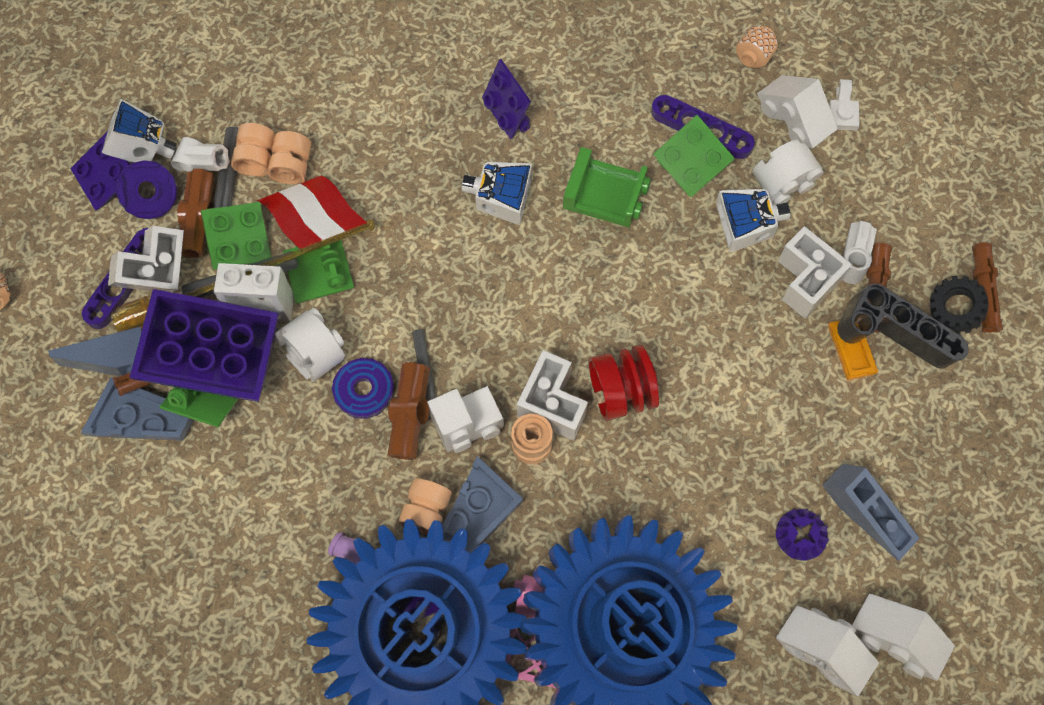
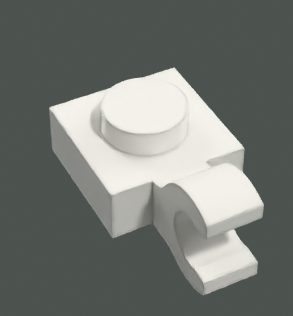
(843, 110)

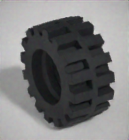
(959, 287)

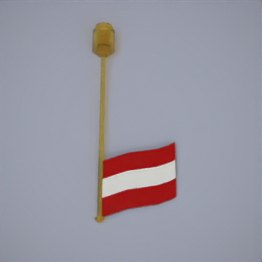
(307, 214)

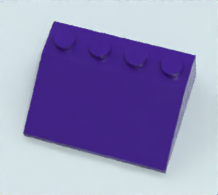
(205, 345)

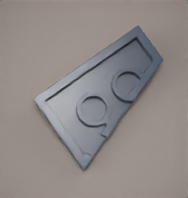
(134, 416)
(481, 506)

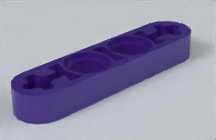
(712, 122)
(94, 302)

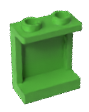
(605, 190)

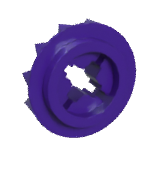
(803, 549)

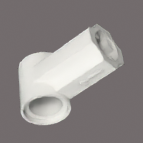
(195, 155)
(859, 250)

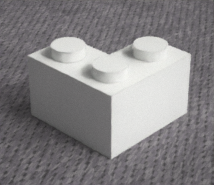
(802, 107)
(816, 268)
(154, 269)
(546, 396)
(465, 418)
(905, 634)
(829, 647)

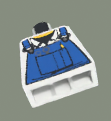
(136, 135)
(501, 189)
(749, 216)

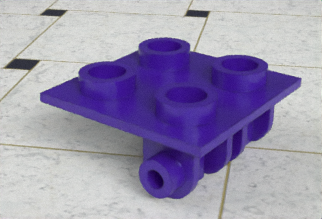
(507, 101)
(98, 174)

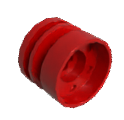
(629, 381)

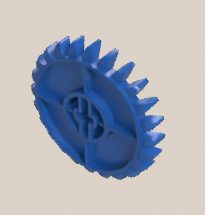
(444, 575)
(588, 610)

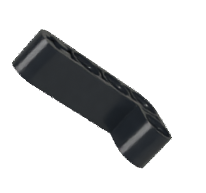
(938, 345)

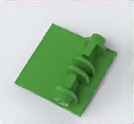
(693, 156)
(236, 234)
(320, 273)
(199, 405)

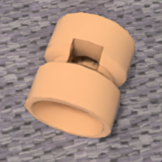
(252, 149)
(289, 157)
(531, 438)
(426, 502)

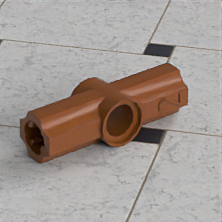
(196, 198)
(408, 411)

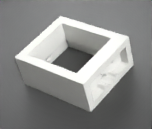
(265, 282)

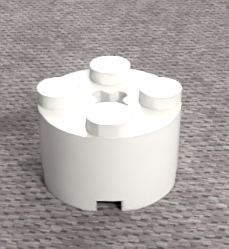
(788, 170)
(311, 344)

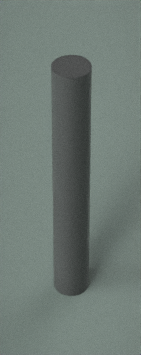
(423, 358)

